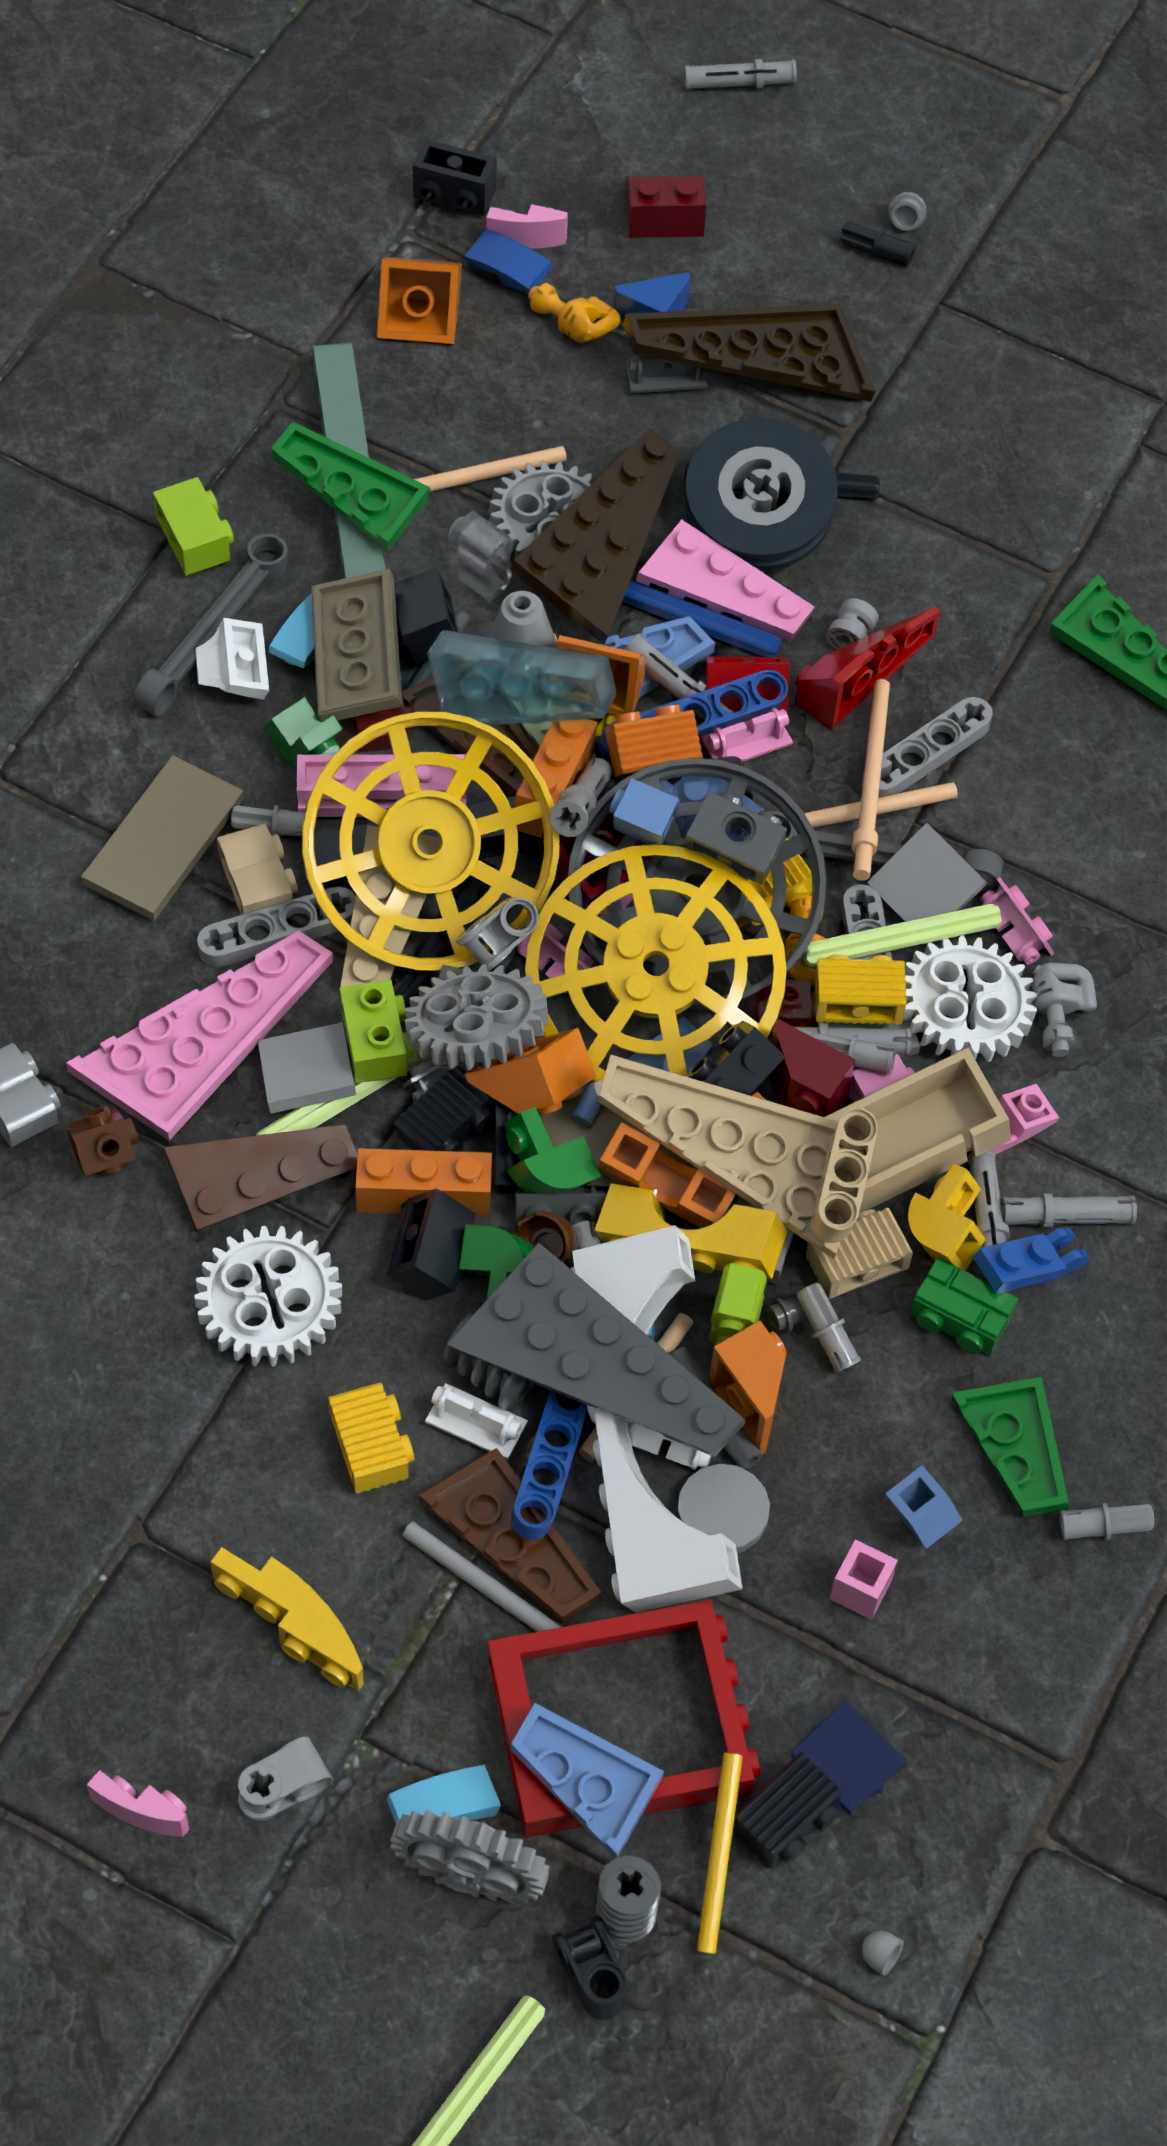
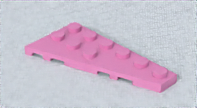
(196, 1042)

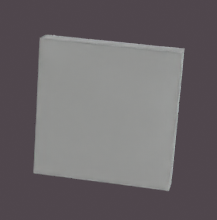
(926, 878)
(306, 1067)

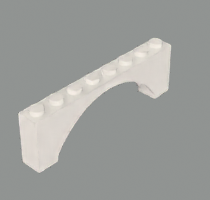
(654, 1552)

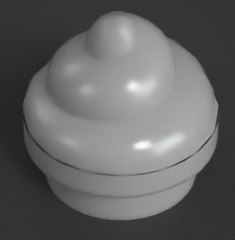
(907, 211)

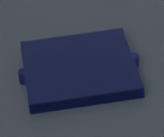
(852, 1756)

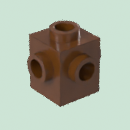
(102, 1141)

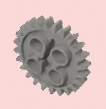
(533, 501)
(476, 1016)
(469, 1857)

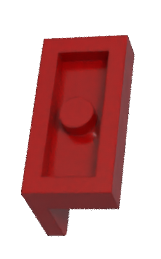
(727, 669)

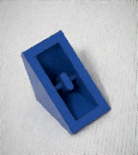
(653, 295)

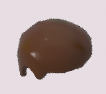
(552, 1232)

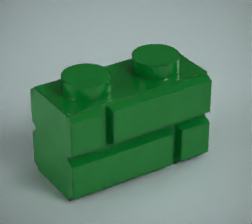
(963, 1308)

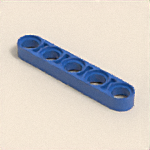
(709, 704)
(551, 1458)

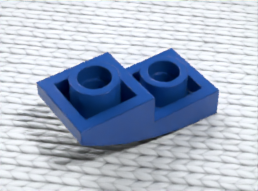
(508, 259)

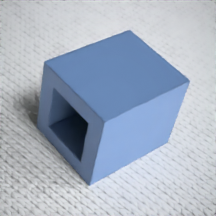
(644, 812)
(924, 1506)

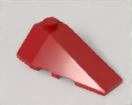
(847, 675)

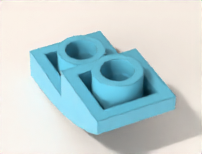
(296, 637)
(458, 1793)

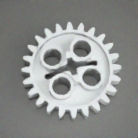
(1004, 998)
(228, 1307)

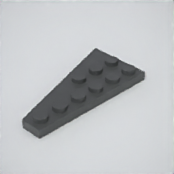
(576, 1343)

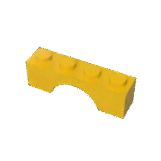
(740, 1237)

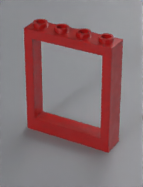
(546, 1815)

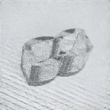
(480, 555)

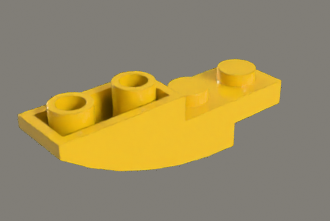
(306, 1622)

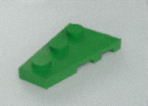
(1019, 1441)

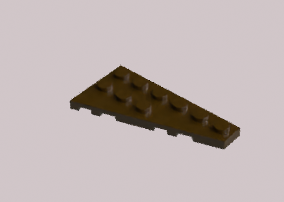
(780, 345)
(595, 544)

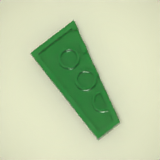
(357, 487)
(1114, 640)

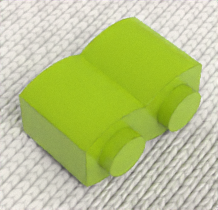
(737, 1301)

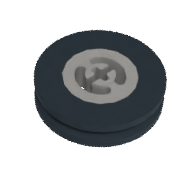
(774, 458)

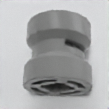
(854, 622)

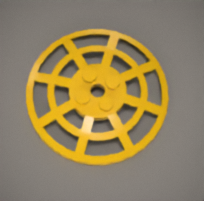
(432, 811)
(662, 936)

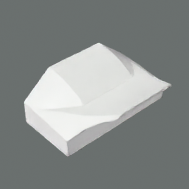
(234, 659)

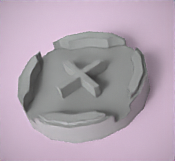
(725, 1502)

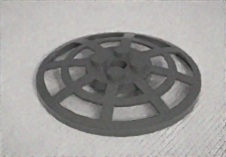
(684, 870)

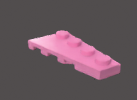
(709, 573)

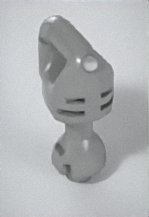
(1061, 998)

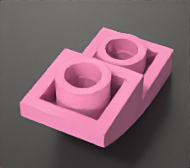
(537, 229)
(1027, 1114)
(150, 1811)

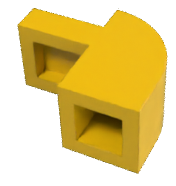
(941, 1221)

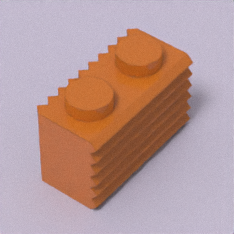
(653, 740)

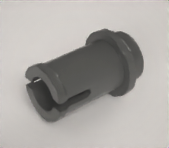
(785, 1314)

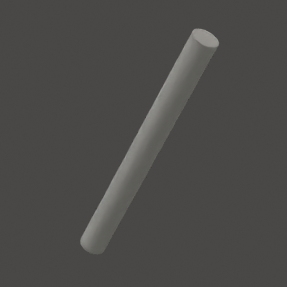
(478, 1578)

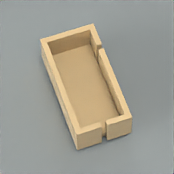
(930, 1125)

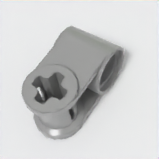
(497, 933)
(288, 1776)

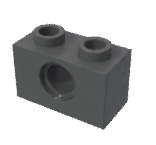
(750, 857)

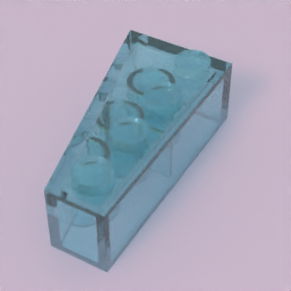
(518, 681)

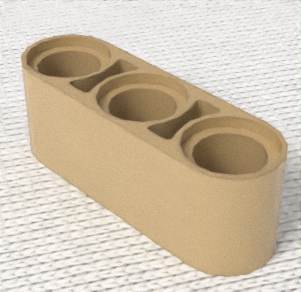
(853, 1156)

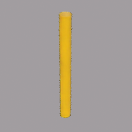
(719, 1853)

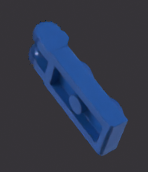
(1029, 1260)

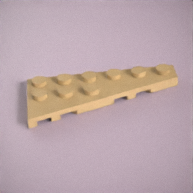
(743, 1142)

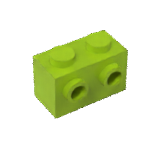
(193, 526)
(374, 1031)

